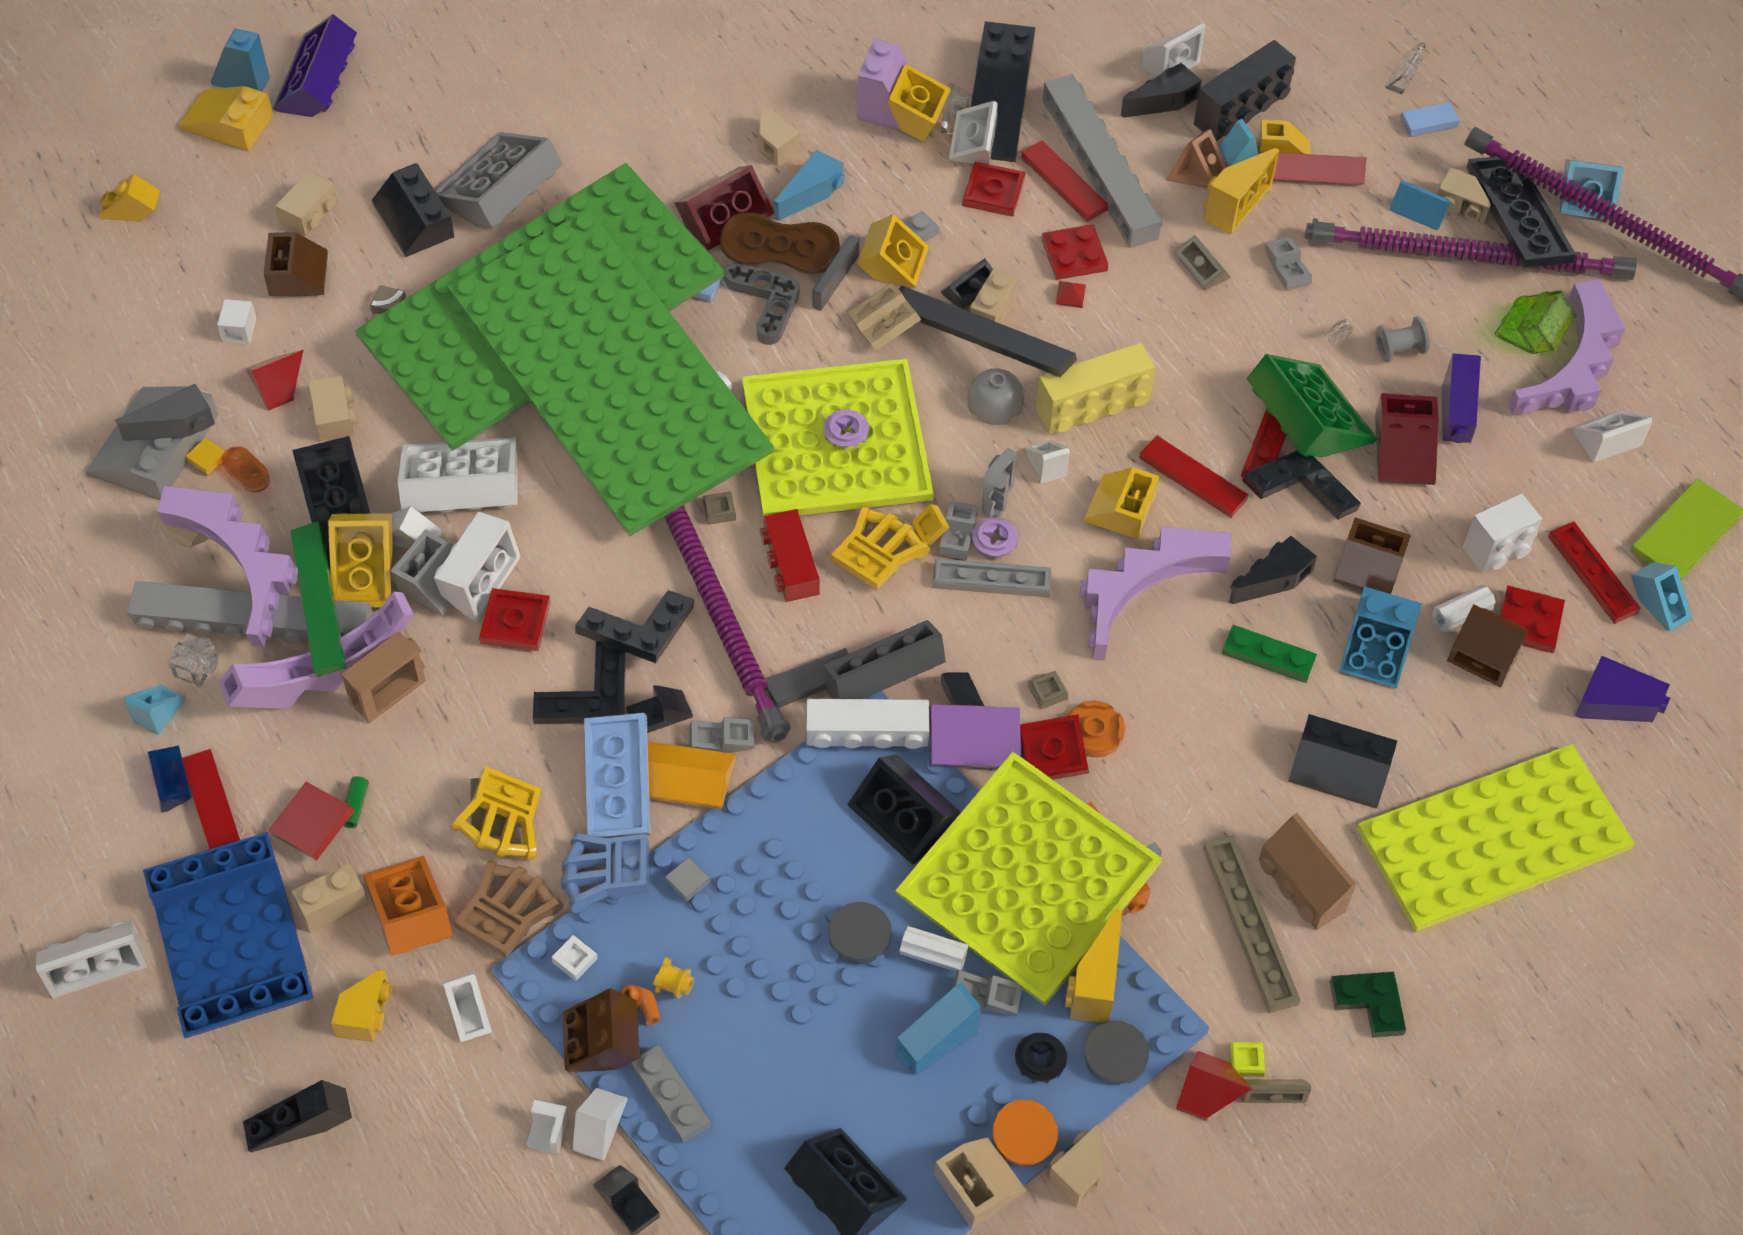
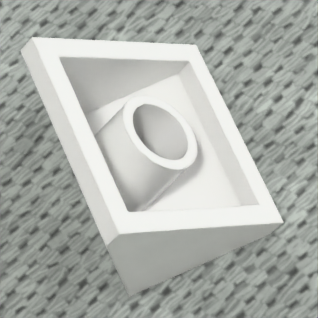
(974, 134)
(1612, 434)

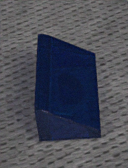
(169, 777)

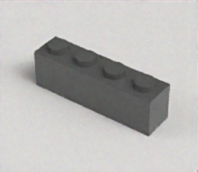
(885, 662)

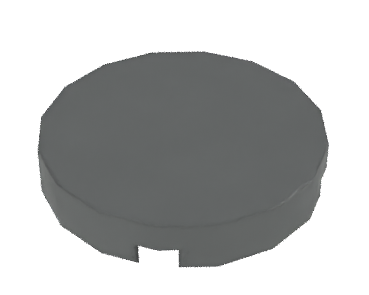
(860, 932)
(1116, 1052)

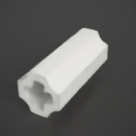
(1457, 609)
(933, 949)

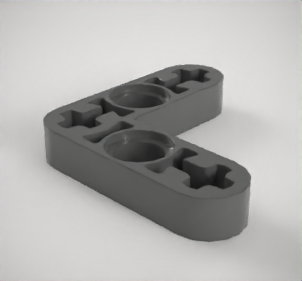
(775, 297)

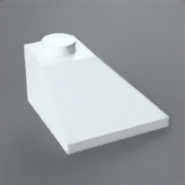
(1173, 49)

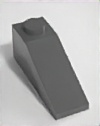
(169, 417)

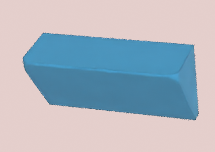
(1420, 205)

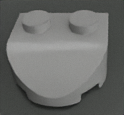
(998, 482)

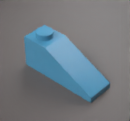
(811, 184)

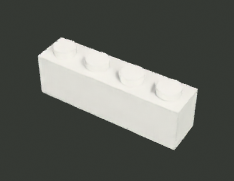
(867, 723)

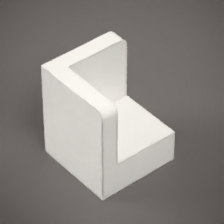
(237, 321)
(547, 1127)

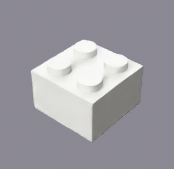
(1502, 533)

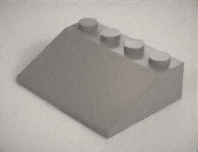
(499, 178)
(146, 463)

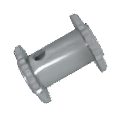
(1402, 339)

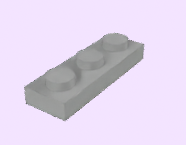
(671, 1094)

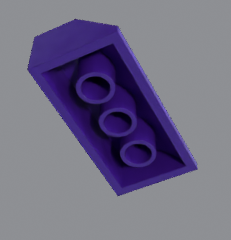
(316, 68)

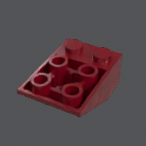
(1407, 438)

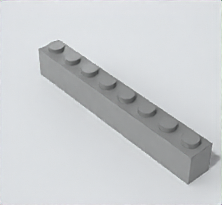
(1102, 161)
(227, 611)

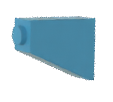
(242, 62)
(939, 1030)

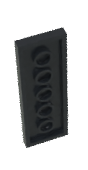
(1522, 214)

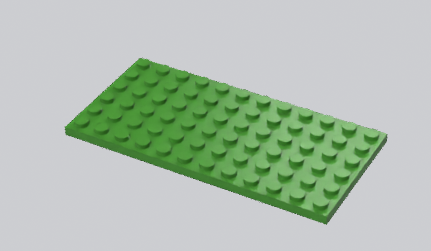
(447, 364)
(610, 371)

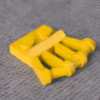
(871, 562)
(507, 798)

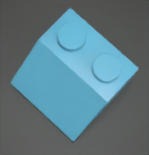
(1597, 177)

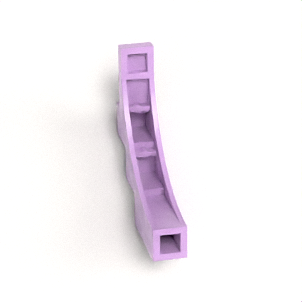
(1576, 383)
(218, 518)
(1173, 554)
(283, 681)

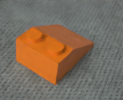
(408, 905)

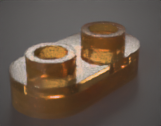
(244, 467)

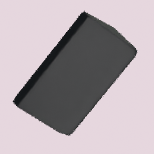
(968, 285)
(960, 689)

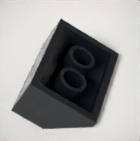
(413, 211)
(1343, 761)
(903, 807)
(844, 1183)

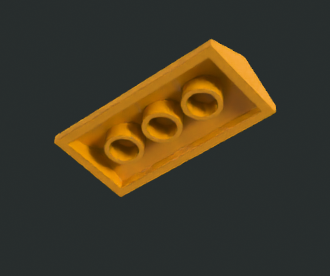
(689, 775)

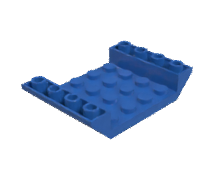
(228, 934)

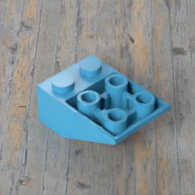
(1380, 637)

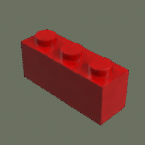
(790, 555)

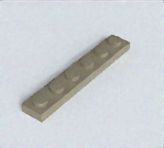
(1251, 924)

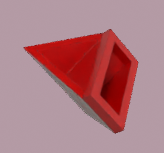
(276, 378)
(1210, 1086)

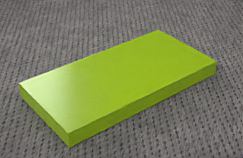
(1688, 528)

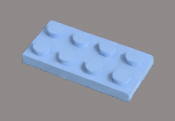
(617, 775)

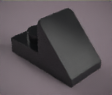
(663, 709)
(626, 1199)

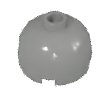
(996, 396)

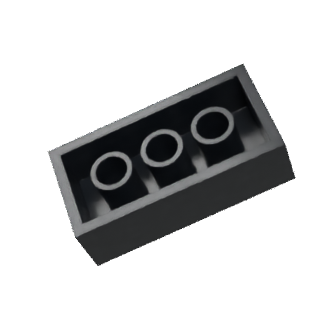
(1245, 89)

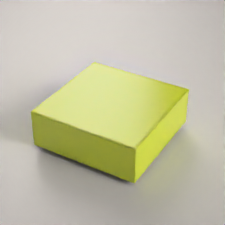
(1248, 1058)

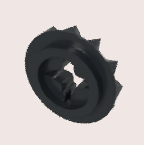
(1040, 1044)

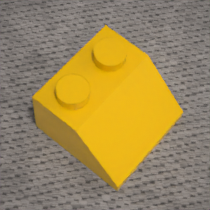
(917, 102)
(893, 252)

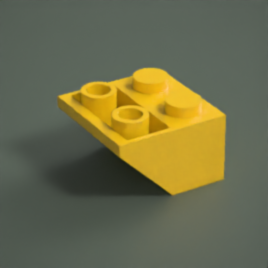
(1123, 501)

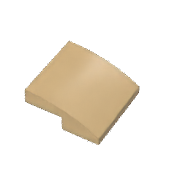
(884, 316)

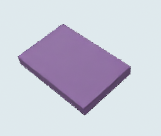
(973, 735)

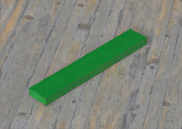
(318, 599)

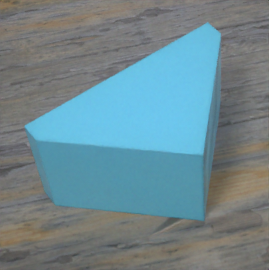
(1238, 144)
(153, 707)

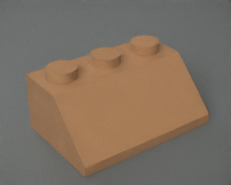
(1307, 872)

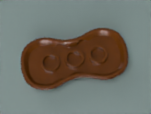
(757, 240)

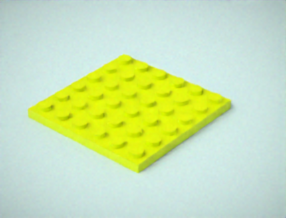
(821, 478)
(1028, 877)

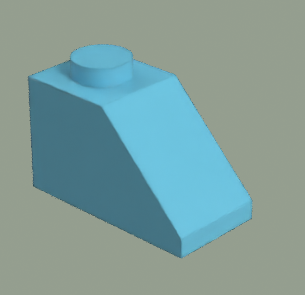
(1662, 594)

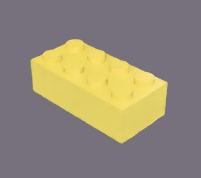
(1095, 388)

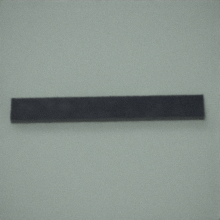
(990, 334)

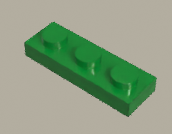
(1269, 653)

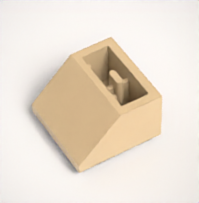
(978, 1180)

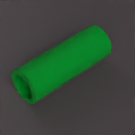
(355, 798)

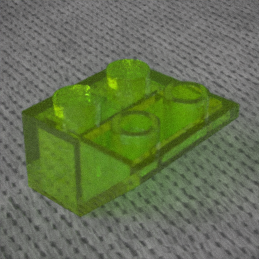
(1537, 322)

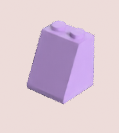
(877, 81)

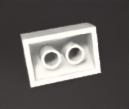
(477, 564)
(91, 959)

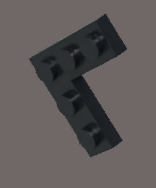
(1311, 473)
(641, 641)
(574, 706)

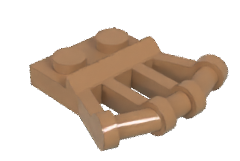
(494, 923)

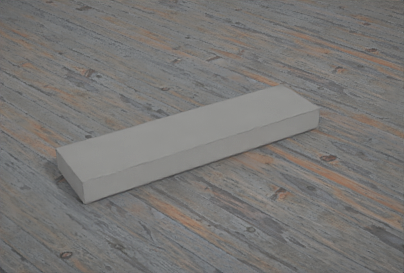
(992, 578)

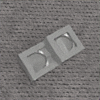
(1287, 263)
(958, 537)
(727, 737)
(992, 994)

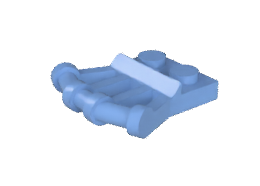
(625, 870)

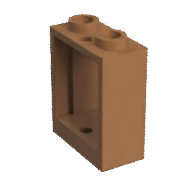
(384, 676)

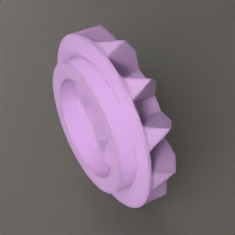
(842, 420)
(987, 529)

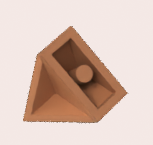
(1199, 162)

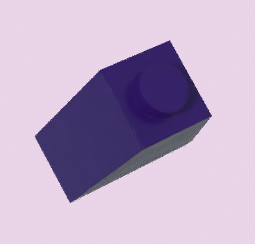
(1460, 398)
(1622, 694)

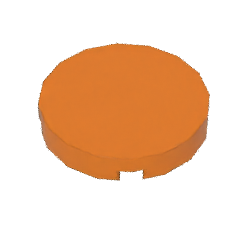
(1100, 727)
(1024, 1133)

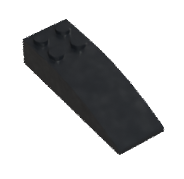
(1004, 78)
(330, 482)

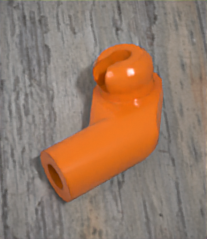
(645, 1002)

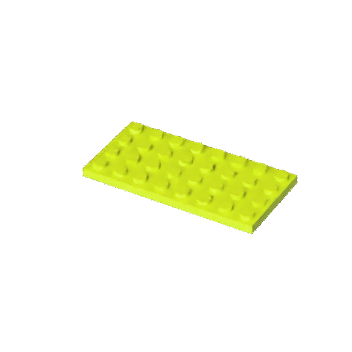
(1494, 837)

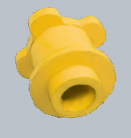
(673, 979)

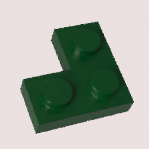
(1375, 992)

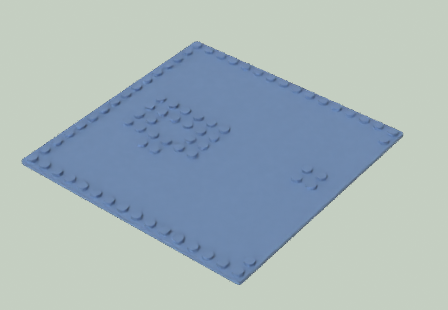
(793, 1036)

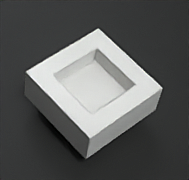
(574, 958)

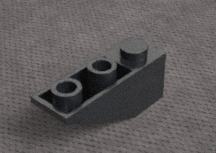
(1165, 93)
(1278, 572)
(298, 1116)

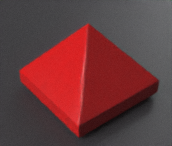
(1070, 294)

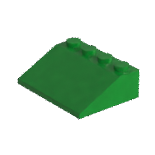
(1309, 406)

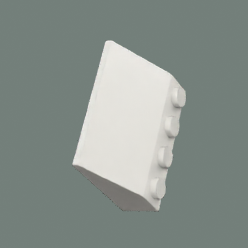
(469, 477)

